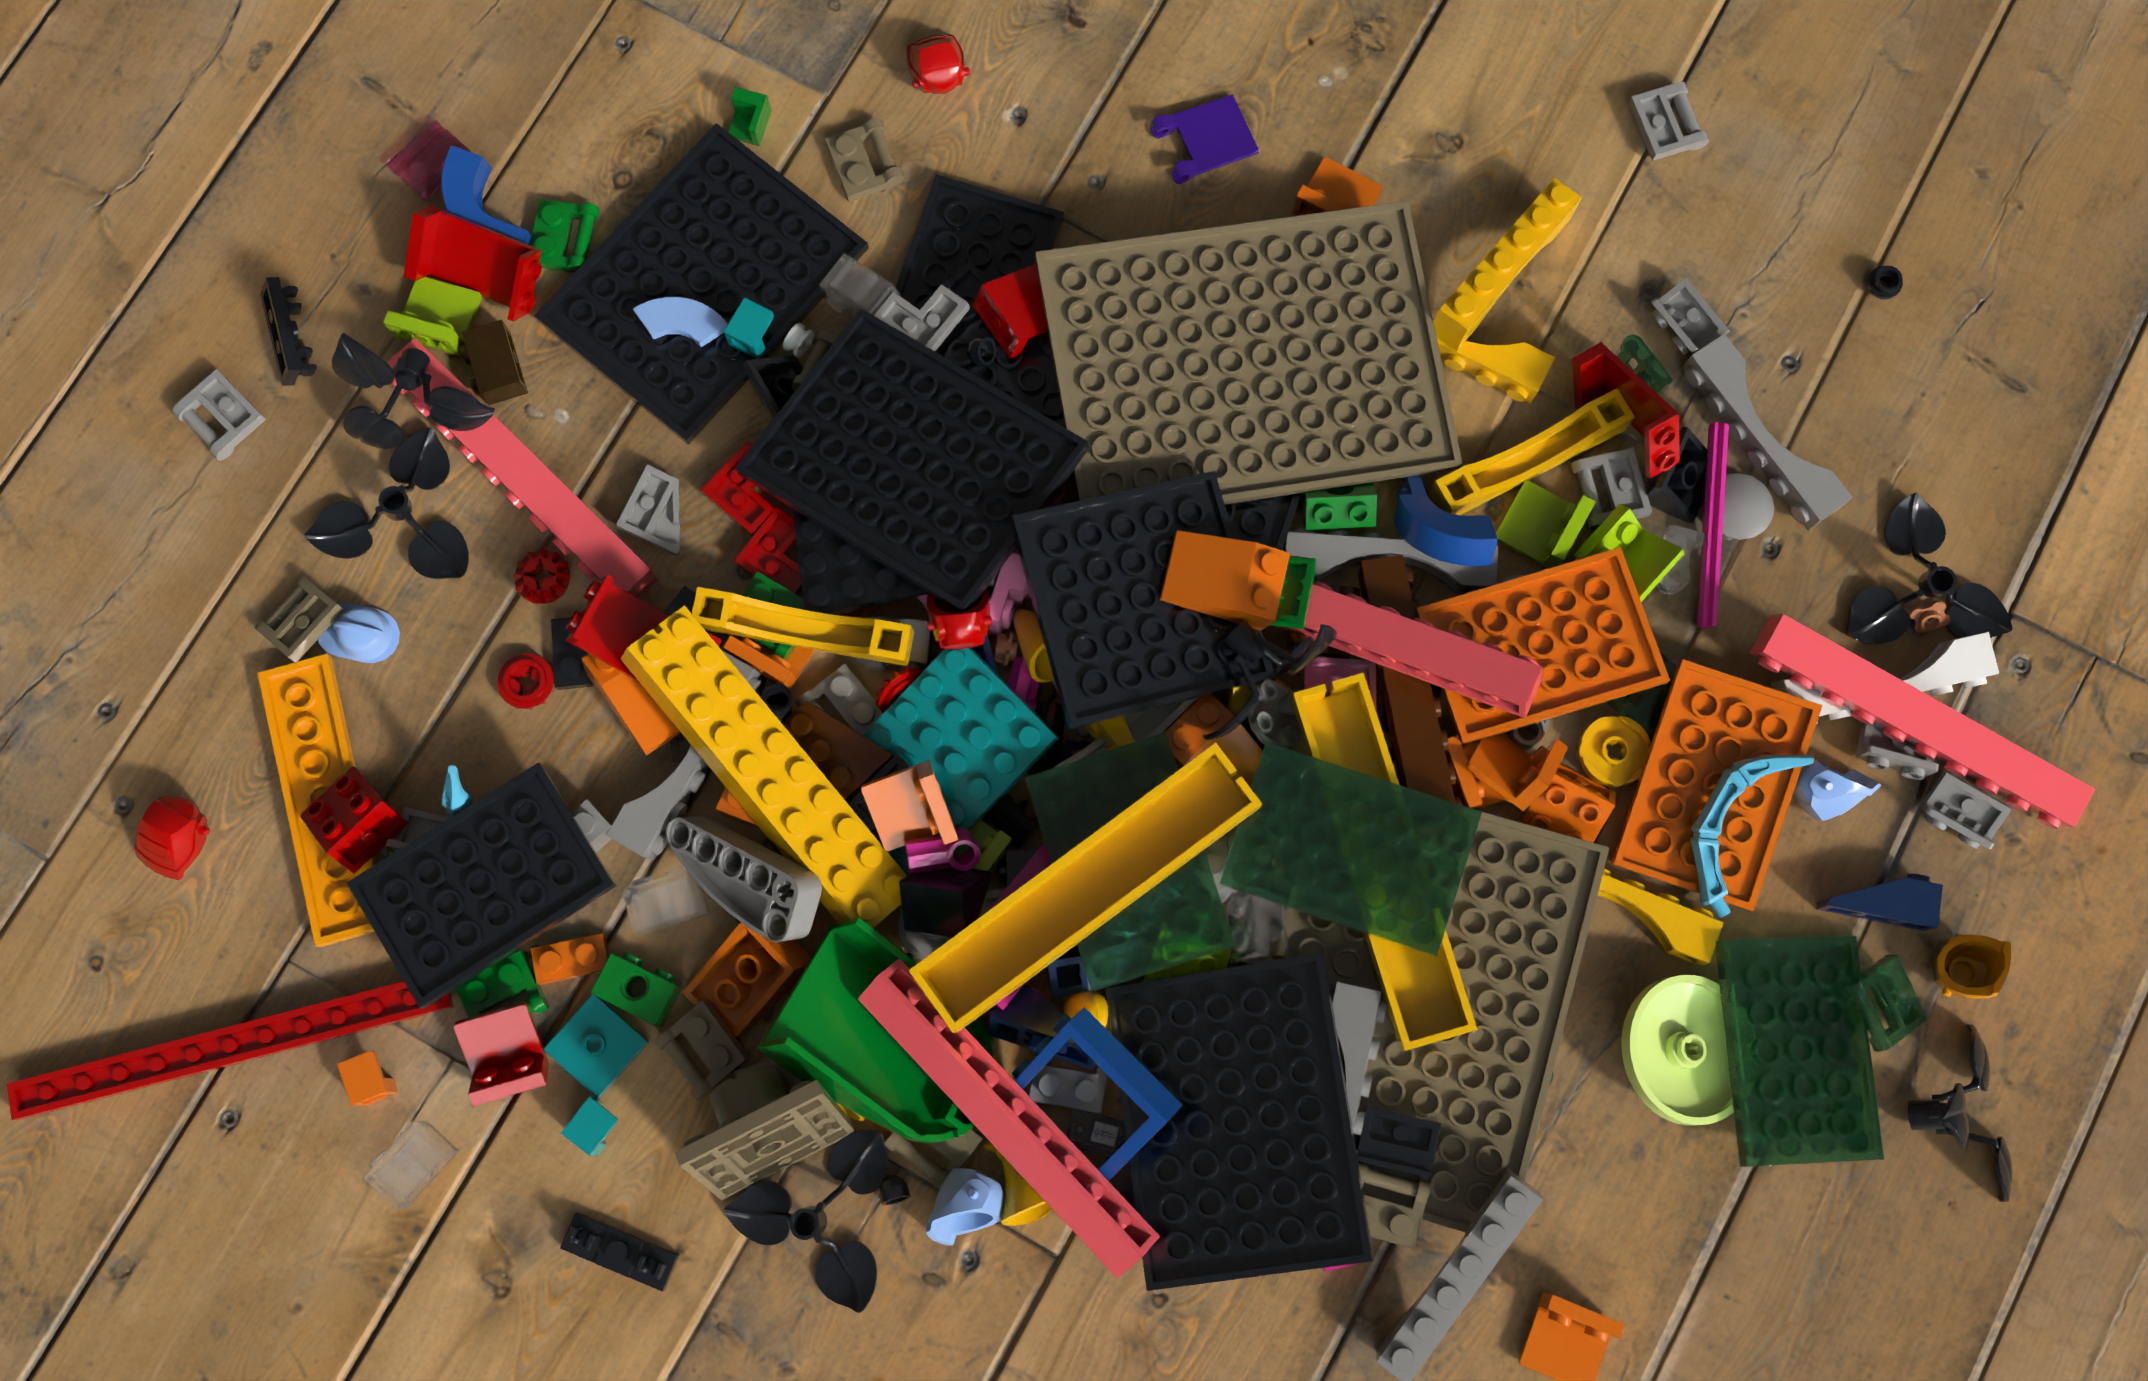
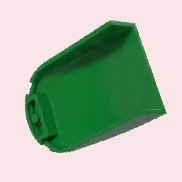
(835, 1040)

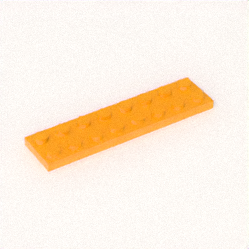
(310, 754)

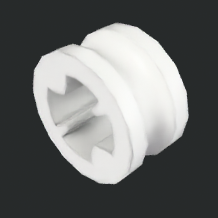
(798, 340)

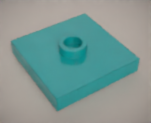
(596, 1046)

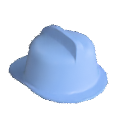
(361, 634)

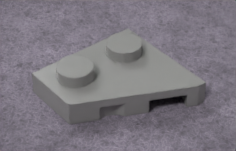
(654, 511)

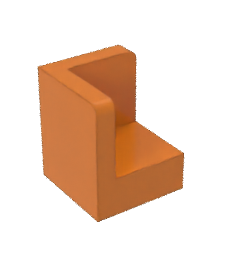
(365, 1079)

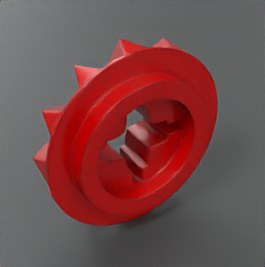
(552, 587)
(520, 667)
(895, 687)

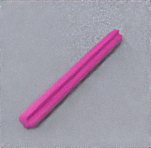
(1712, 525)

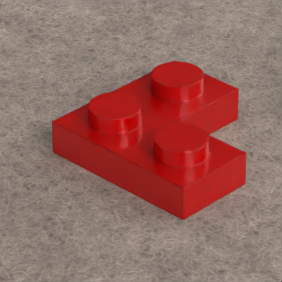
(736, 495)
(768, 552)

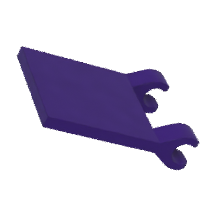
(1212, 135)

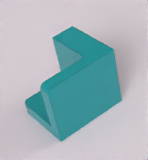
(748, 328)
(590, 1127)

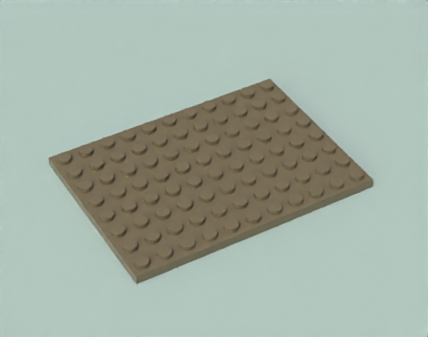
(1251, 353)
(1518, 953)

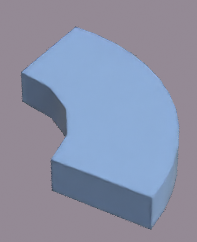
(681, 317)

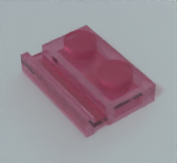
(423, 160)

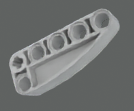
(747, 878)

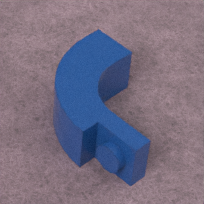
(462, 190)
(1440, 533)

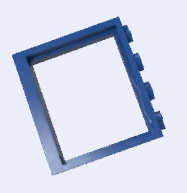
(1120, 1067)

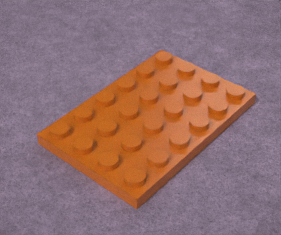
(1574, 622)
(1700, 733)

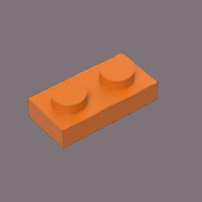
(570, 959)

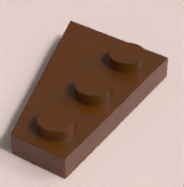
(836, 749)

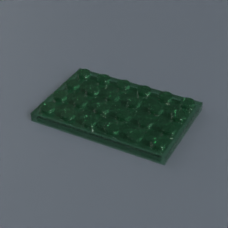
(1352, 849)
(1172, 920)
(1797, 1052)

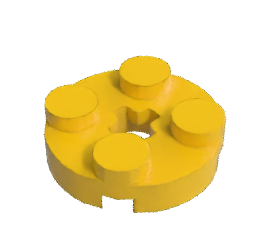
(1593, 751)

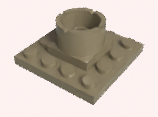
(761, 1130)

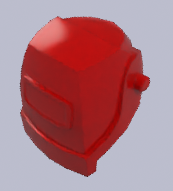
(936, 64)
(956, 628)
(171, 836)

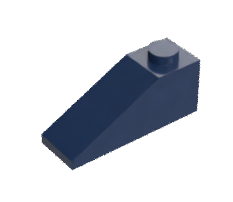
(1903, 903)
(1029, 1020)

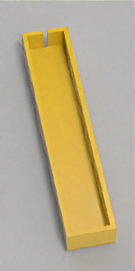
(765, 768)
(1085, 888)
(1420, 990)

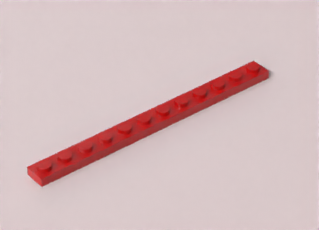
(216, 1049)

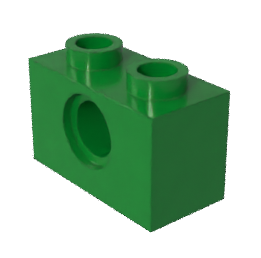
(1340, 507)
(615, 987)

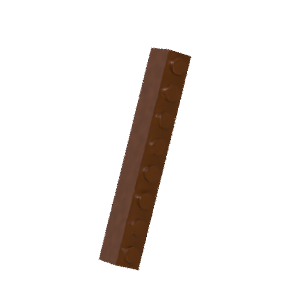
(1408, 701)

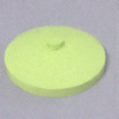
(1679, 1050)

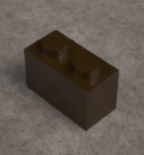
(493, 362)

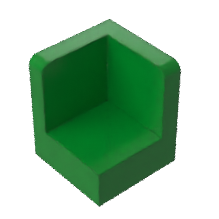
(750, 116)

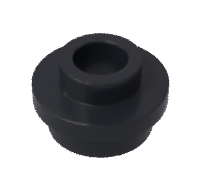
(1891, 276)

